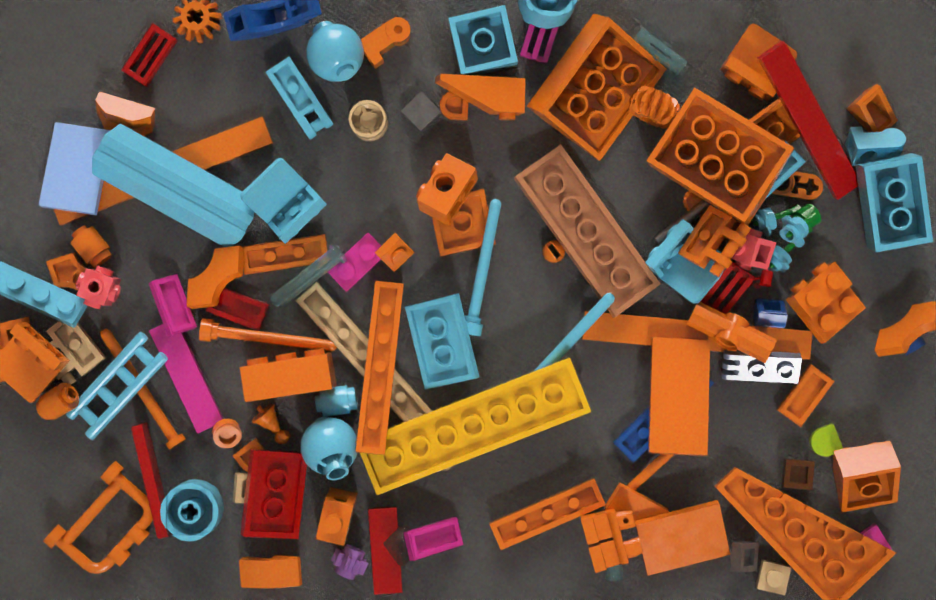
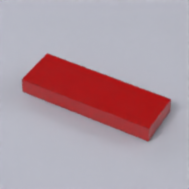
(386, 571)

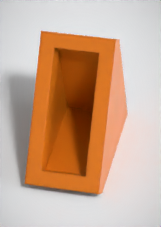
(873, 110)

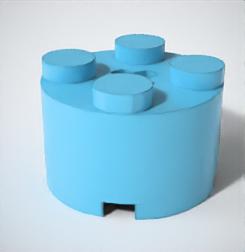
(546, 13)
(180, 521)

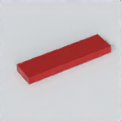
(150, 475)

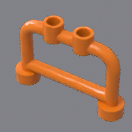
(120, 553)

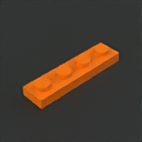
(547, 513)

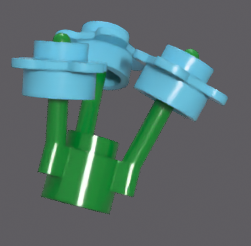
(793, 230)

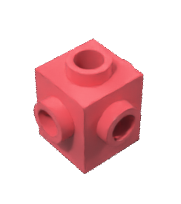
(755, 251)
(108, 287)

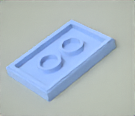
(68, 172)

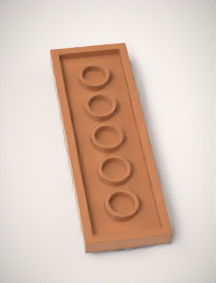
(586, 230)

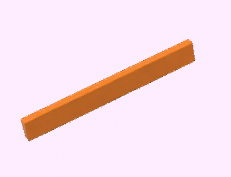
(203, 153)
(642, 329)

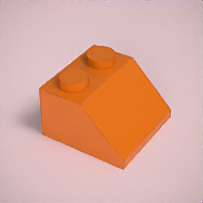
(866, 476)

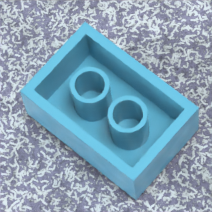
(894, 202)

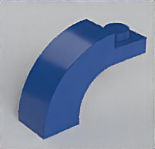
(269, 18)

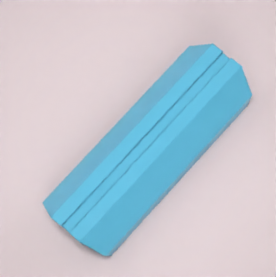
(172, 185)

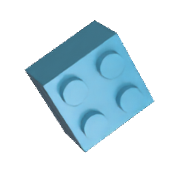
(483, 41)

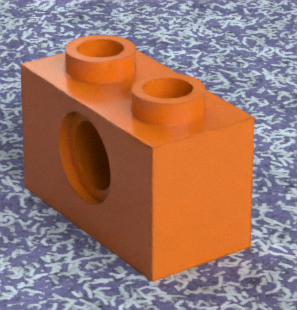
(446, 204)

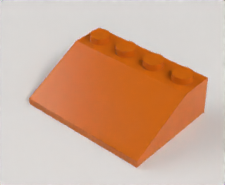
(593, 85)
(720, 156)

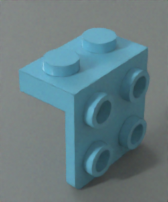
(283, 199)
(678, 272)

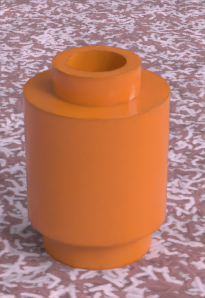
(91, 246)
(57, 401)

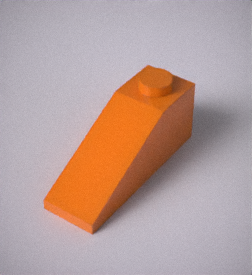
(491, 94)

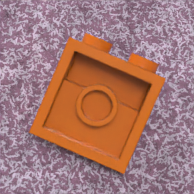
(825, 301)

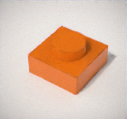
(394, 252)

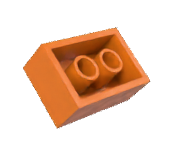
(288, 375)

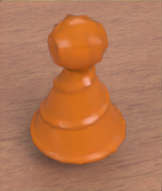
(268, 419)

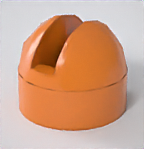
(549, 256)

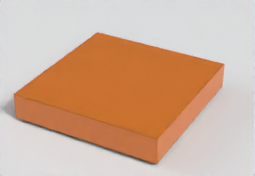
(466, 228)

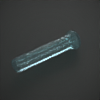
(308, 276)

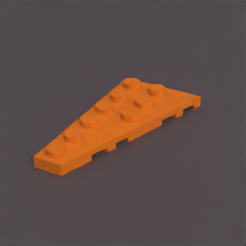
(818, 548)

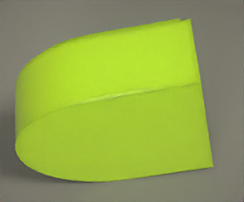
(825, 440)

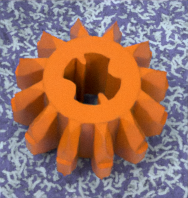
(193, 29)
(654, 107)

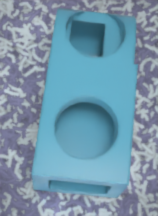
(874, 145)

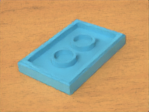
(442, 341)

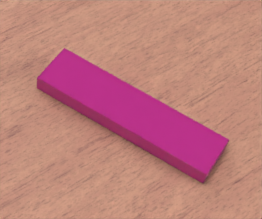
(187, 379)

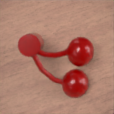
(765, 279)

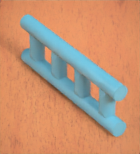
(134, 384)

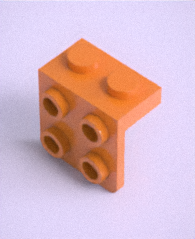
(743, 65)

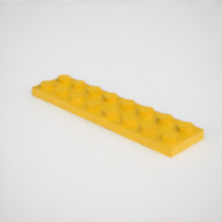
(477, 425)

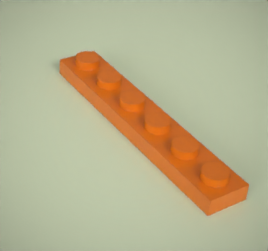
(379, 368)

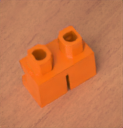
(606, 540)

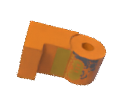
(390, 34)

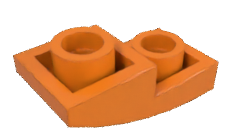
(271, 572)

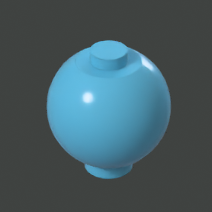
(334, 51)
(329, 447)

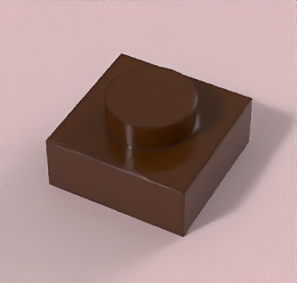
(798, 474)

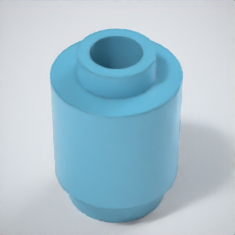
(336, 401)

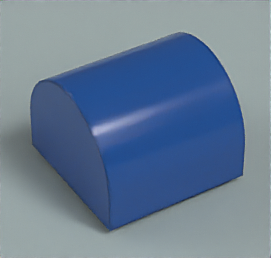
(770, 313)

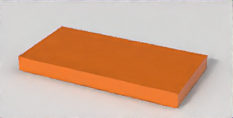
(679, 396)

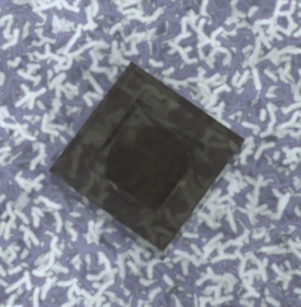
(397, 546)

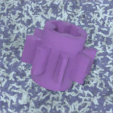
(349, 562)

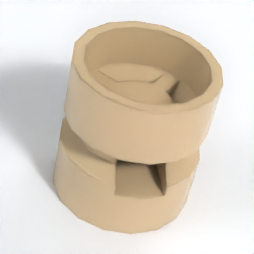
(368, 120)

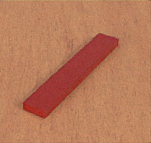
(809, 119)

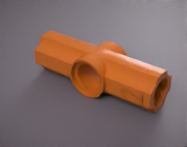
(732, 332)

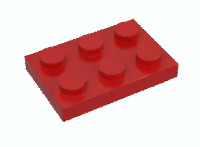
(273, 494)

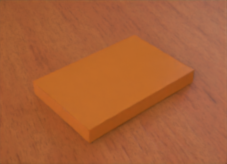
(682, 537)

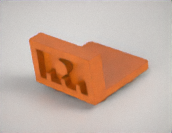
(30, 362)

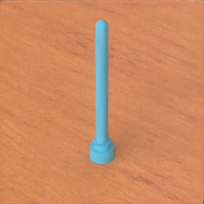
(472, 319)
(578, 331)

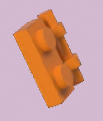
(708, 236)

